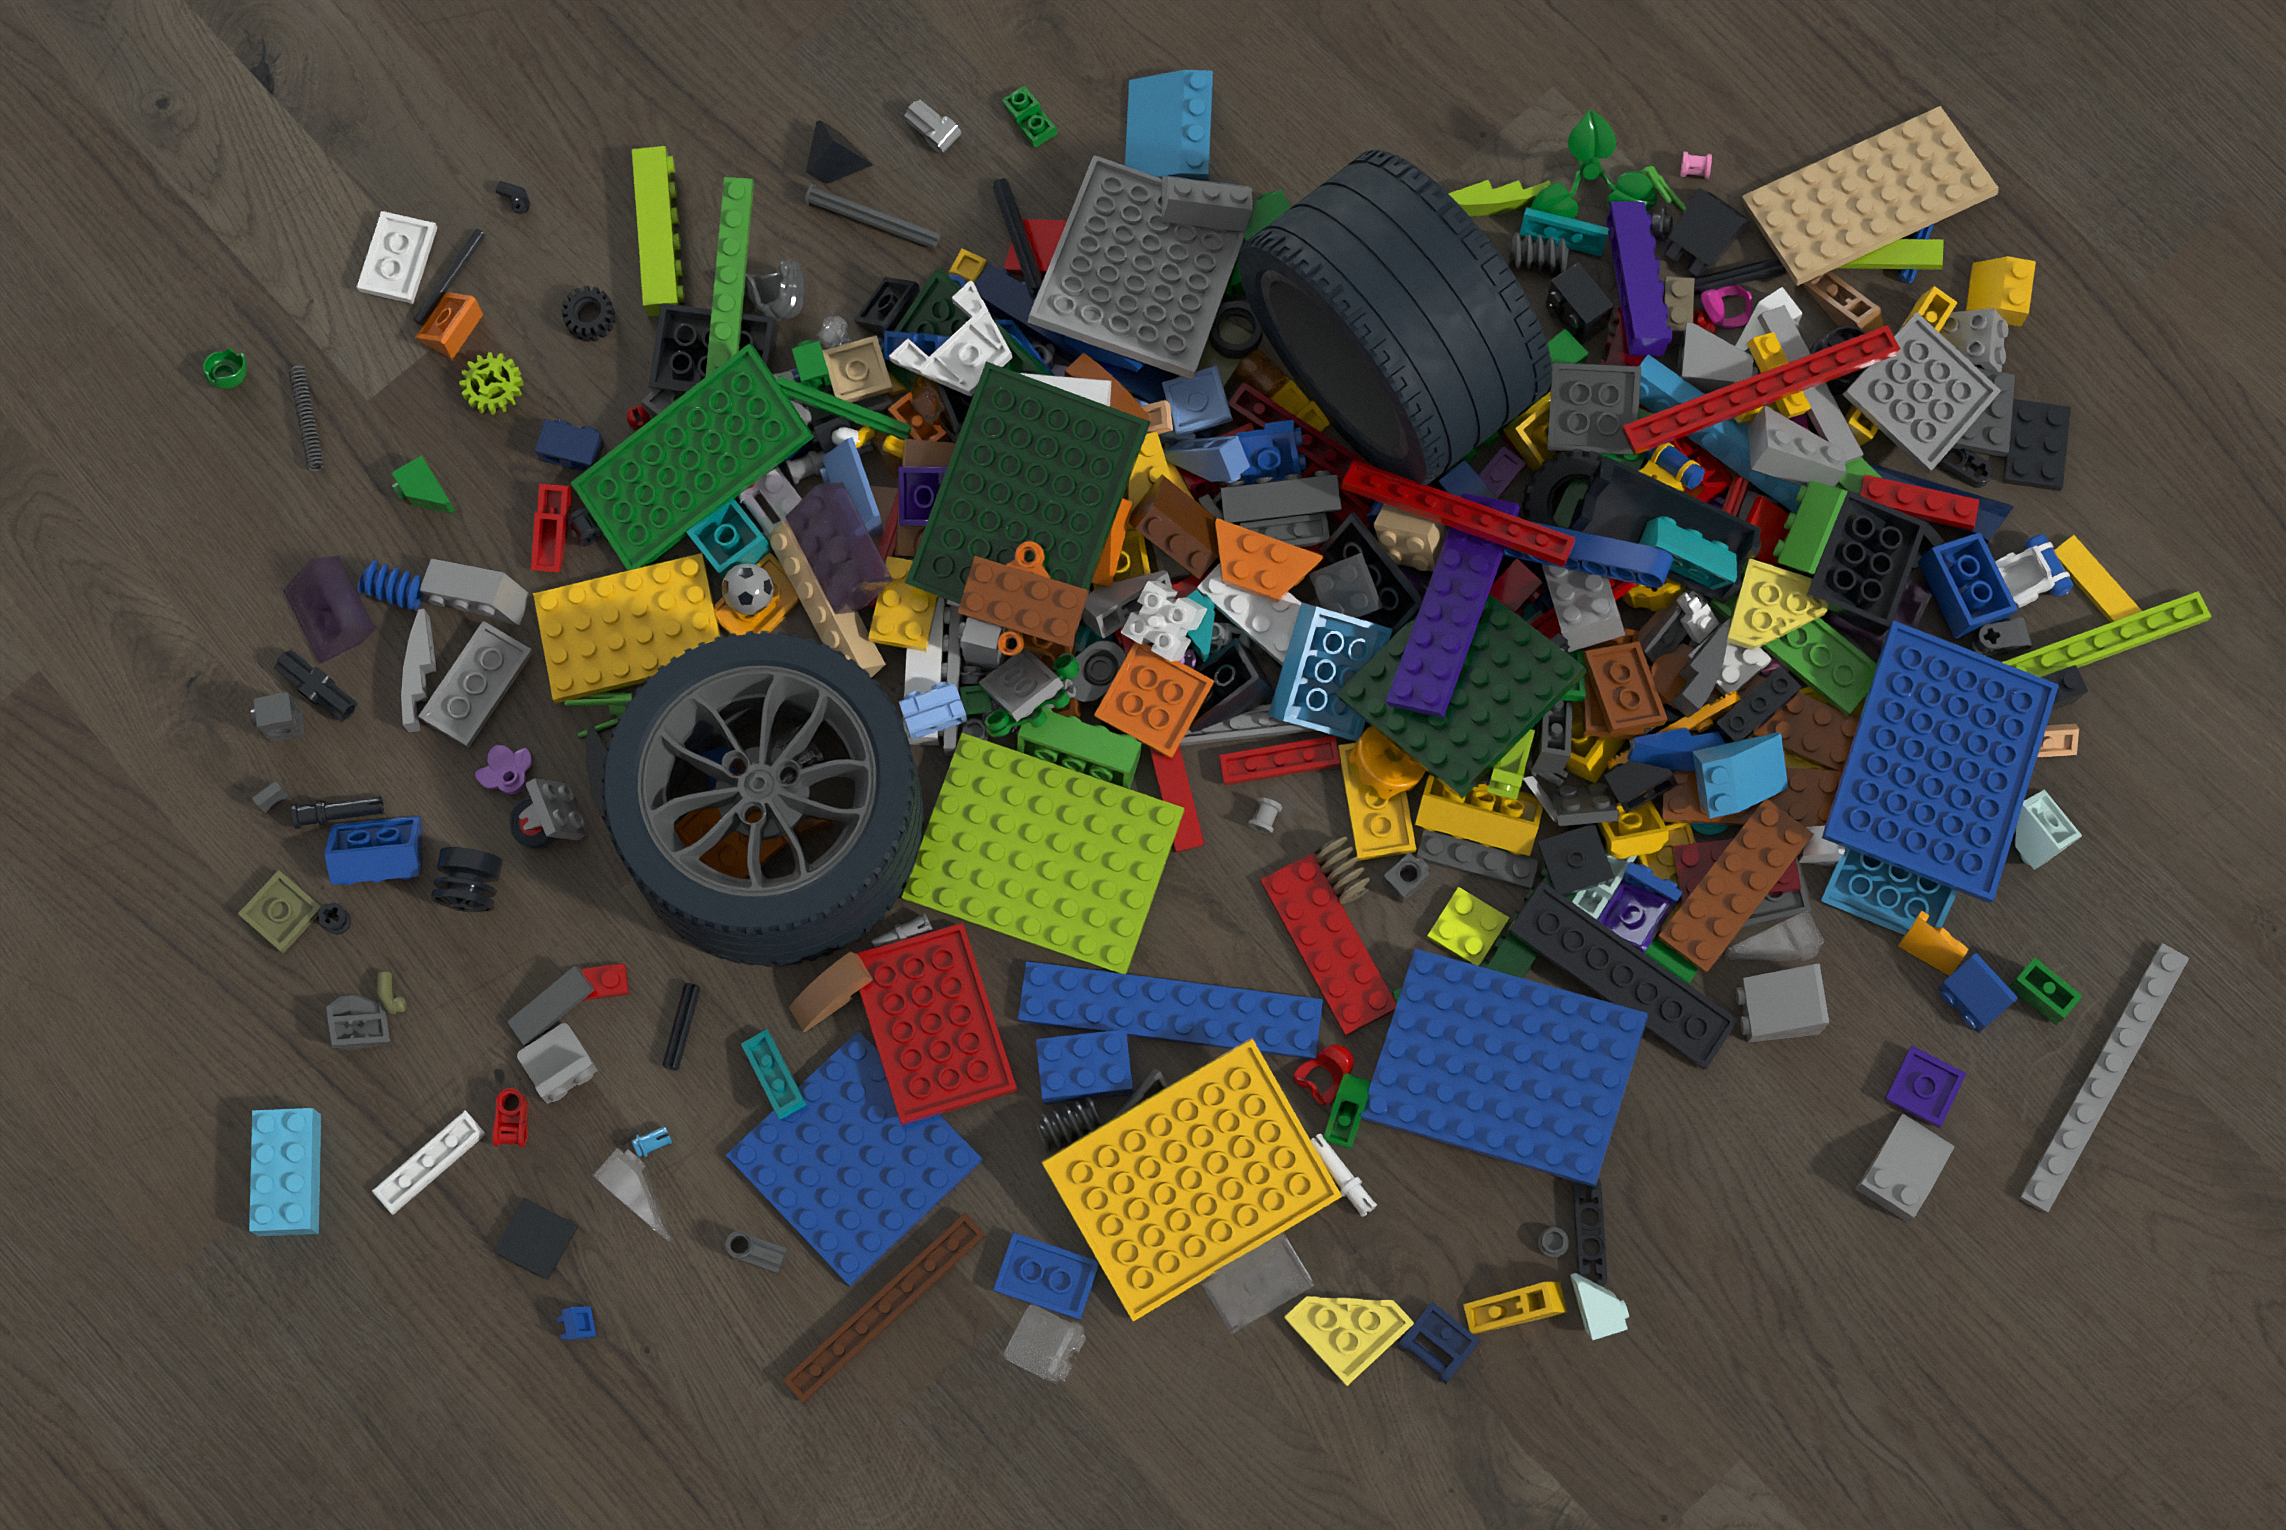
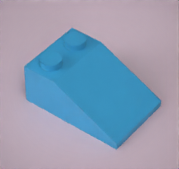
(1740, 774)

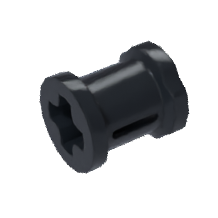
(584, 527)
(334, 909)

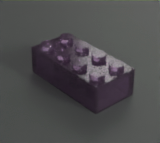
(838, 548)

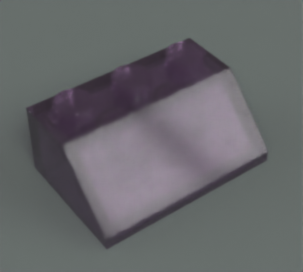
(328, 608)

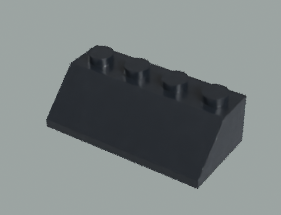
(1395, 591)

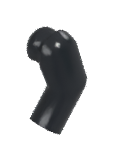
(517, 195)

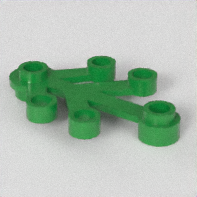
(1000, 722)

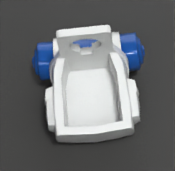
(2034, 572)

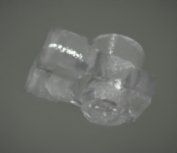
(833, 332)

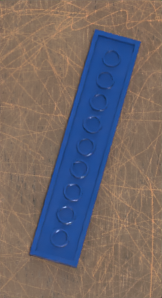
(1169, 1010)

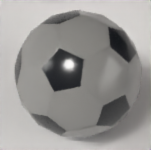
(747, 589)

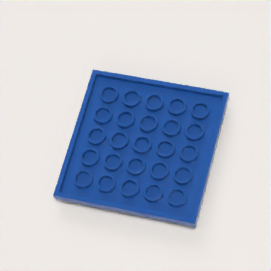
(848, 1166)

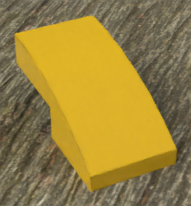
(1294, 401)

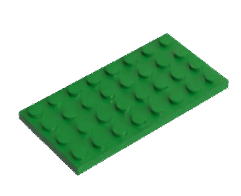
(692, 459)

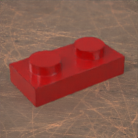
(607, 981)

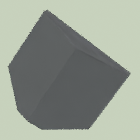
(356, 1023)

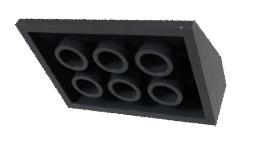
(684, 340)
(1866, 563)

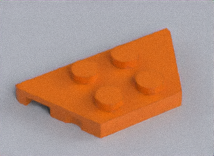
(1261, 562)

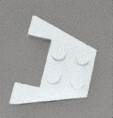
(964, 354)

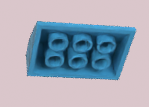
(1170, 124)
(1319, 661)
(1885, 893)

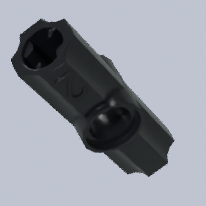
(315, 685)

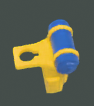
(1672, 467)

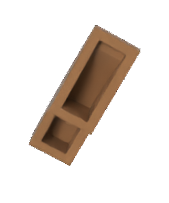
(830, 991)

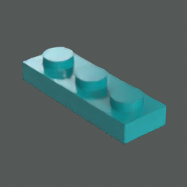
(1577, 234)
(773, 1074)

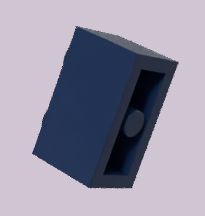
(569, 445)

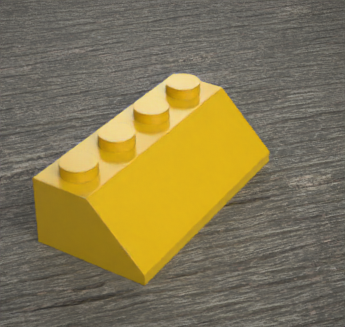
(1481, 816)

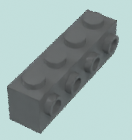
(1281, 499)

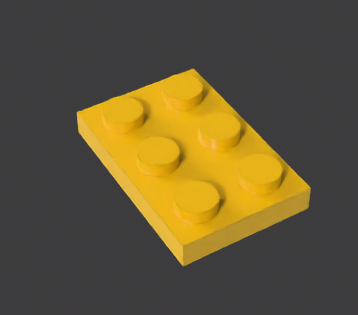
(903, 612)

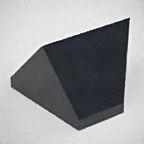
(833, 155)

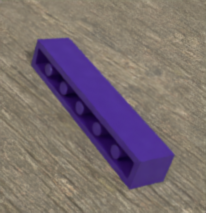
(1638, 279)

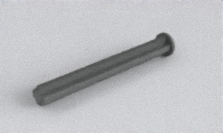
(871, 217)

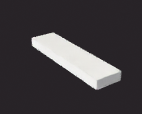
(429, 1162)

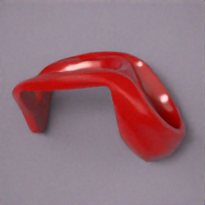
(1336, 1061)

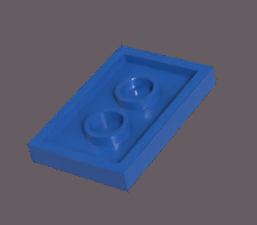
(1046, 1276)

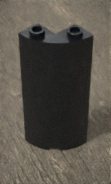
(1624, 500)

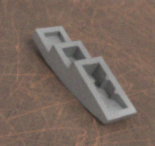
(418, 662)

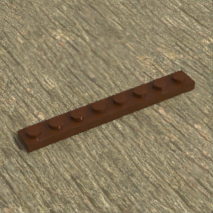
(884, 1308)

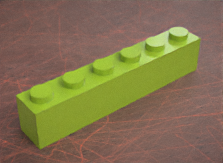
(656, 228)

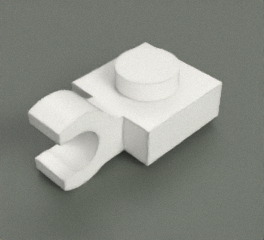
(1698, 617)

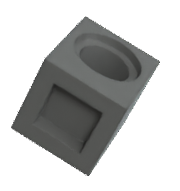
(1401, 889)

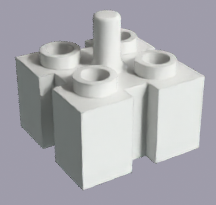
(1164, 620)

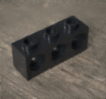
(1758, 707)

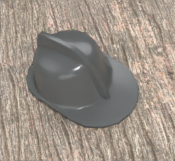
(1097, 670)

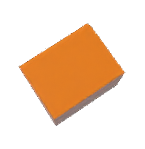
(450, 323)

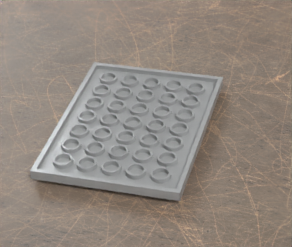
(1130, 277)

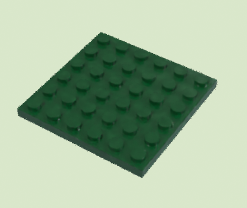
(1500, 695)

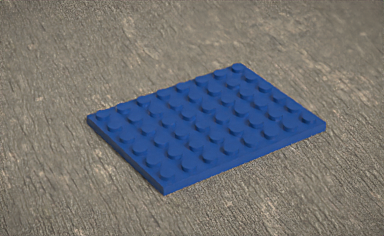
(1940, 762)
(1505, 1067)

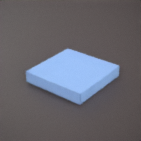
(1197, 402)

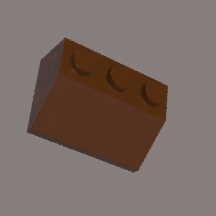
(1177, 526)

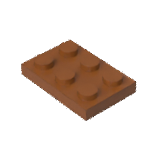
(1624, 688)

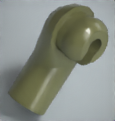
(386, 996)

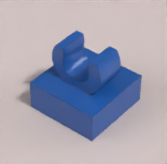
(578, 1323)

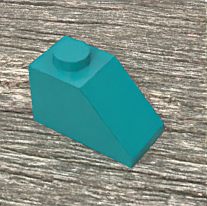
(1202, 636)

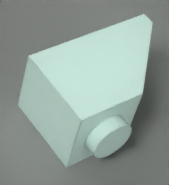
(1599, 1308)

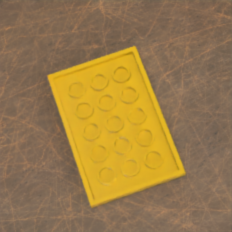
(624, 625)

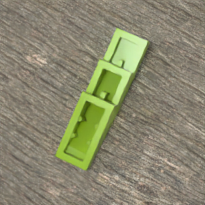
(1483, 200)

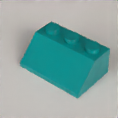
(1693, 556)

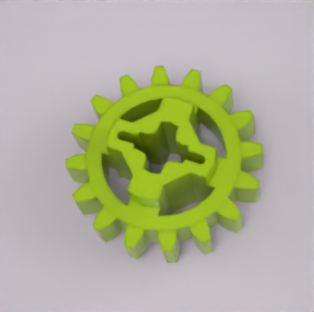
(486, 372)

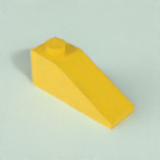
(1515, 1307)

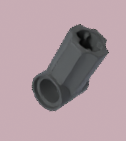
(759, 1252)

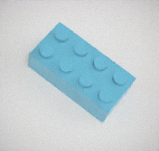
(285, 1172)

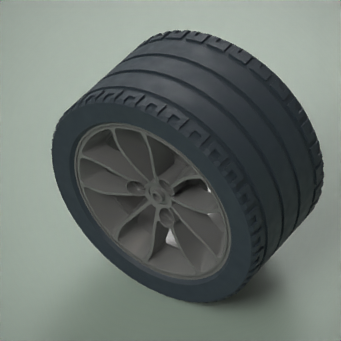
(1396, 316)
(708, 698)

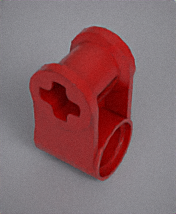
(510, 1121)

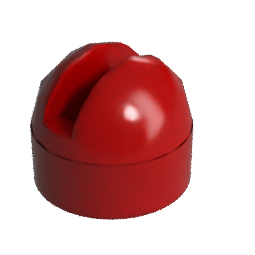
(631, 418)

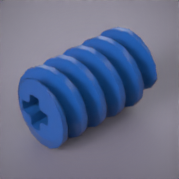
(391, 586)

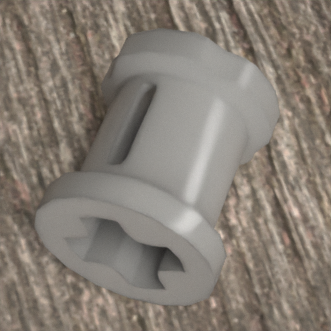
(1265, 815)

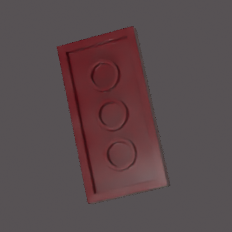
(1696, 859)

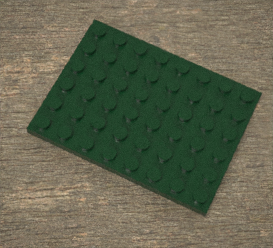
(1028, 470)

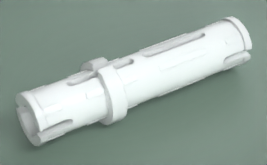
(1343, 1177)

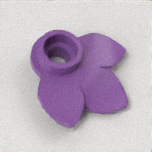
(502, 767)

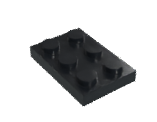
(2037, 445)

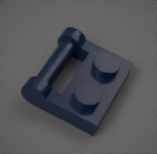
(1446, 1335)

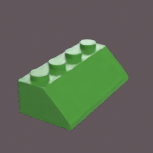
(1082, 748)

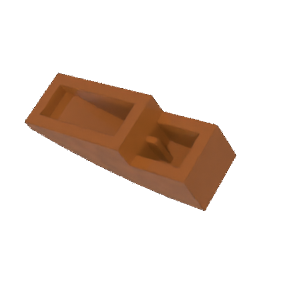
(1120, 398)

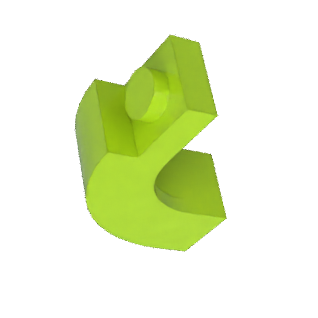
(1509, 771)

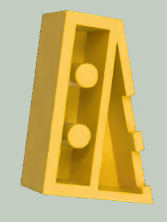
(1147, 470)

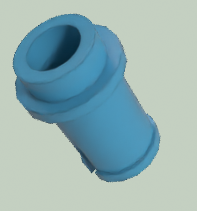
(649, 1141)

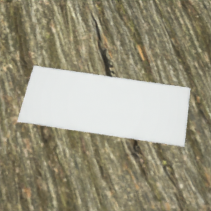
(1541, 796)

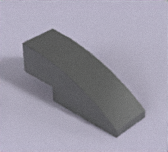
(1702, 673)

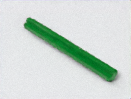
(844, 409)

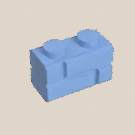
(932, 710)

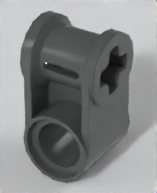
(2006, 638)

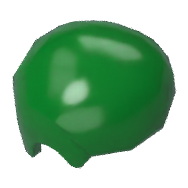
(225, 369)

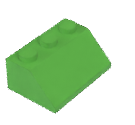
(1809, 527)

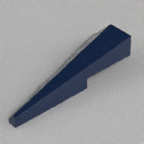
(1989, 514)

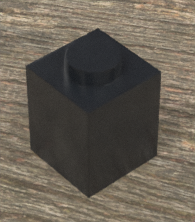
(824, 428)

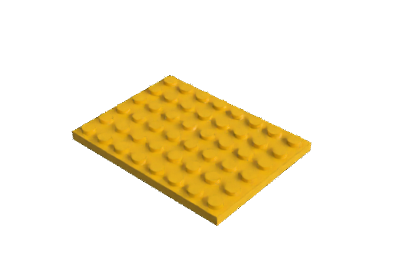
(1191, 1179)

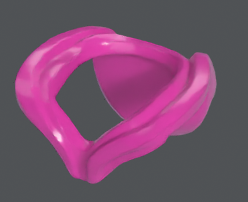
(1714, 306)

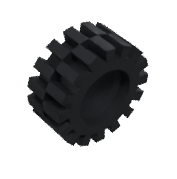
(582, 299)

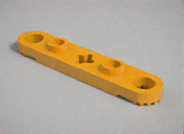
(1699, 721)

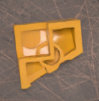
(1933, 945)

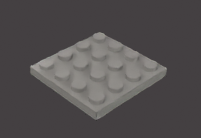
(1922, 394)

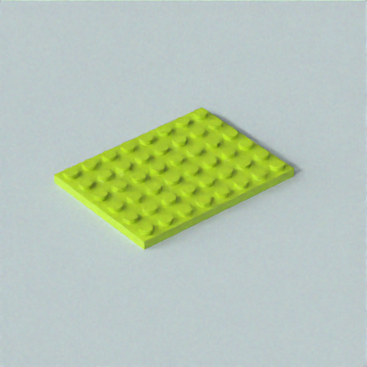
(1043, 854)

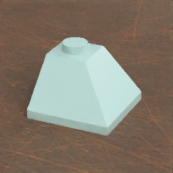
(2043, 830)

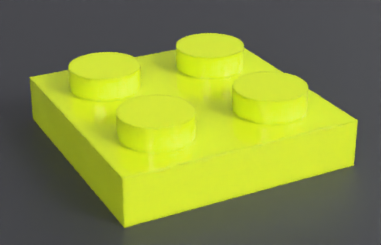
(1467, 927)

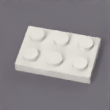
(397, 257)

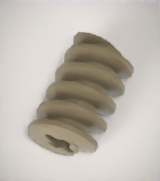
(1342, 870)

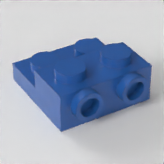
(1272, 452)

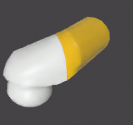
(860, 437)

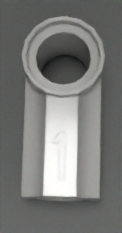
(937, 130)

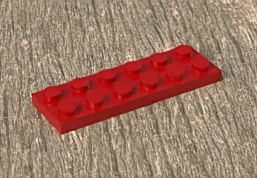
(1329, 944)

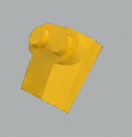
(1635, 832)

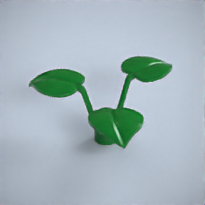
(1590, 142)

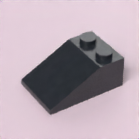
(1237, 686)

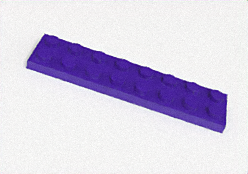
(1447, 618)

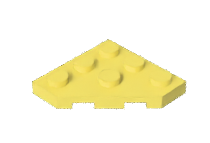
(1770, 605)
(1348, 1331)

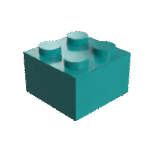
(729, 538)

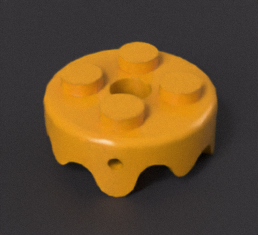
(1379, 771)

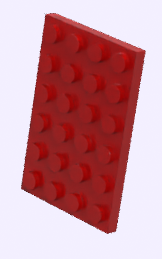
(933, 1025)

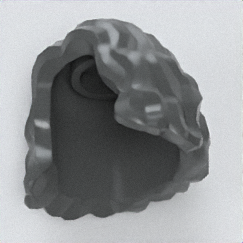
(778, 294)

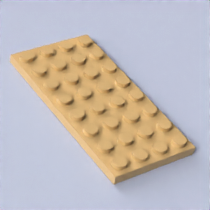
(1869, 195)

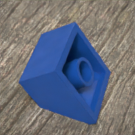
(1976, 993)

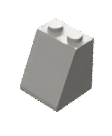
(1711, 361)
(1783, 1004)

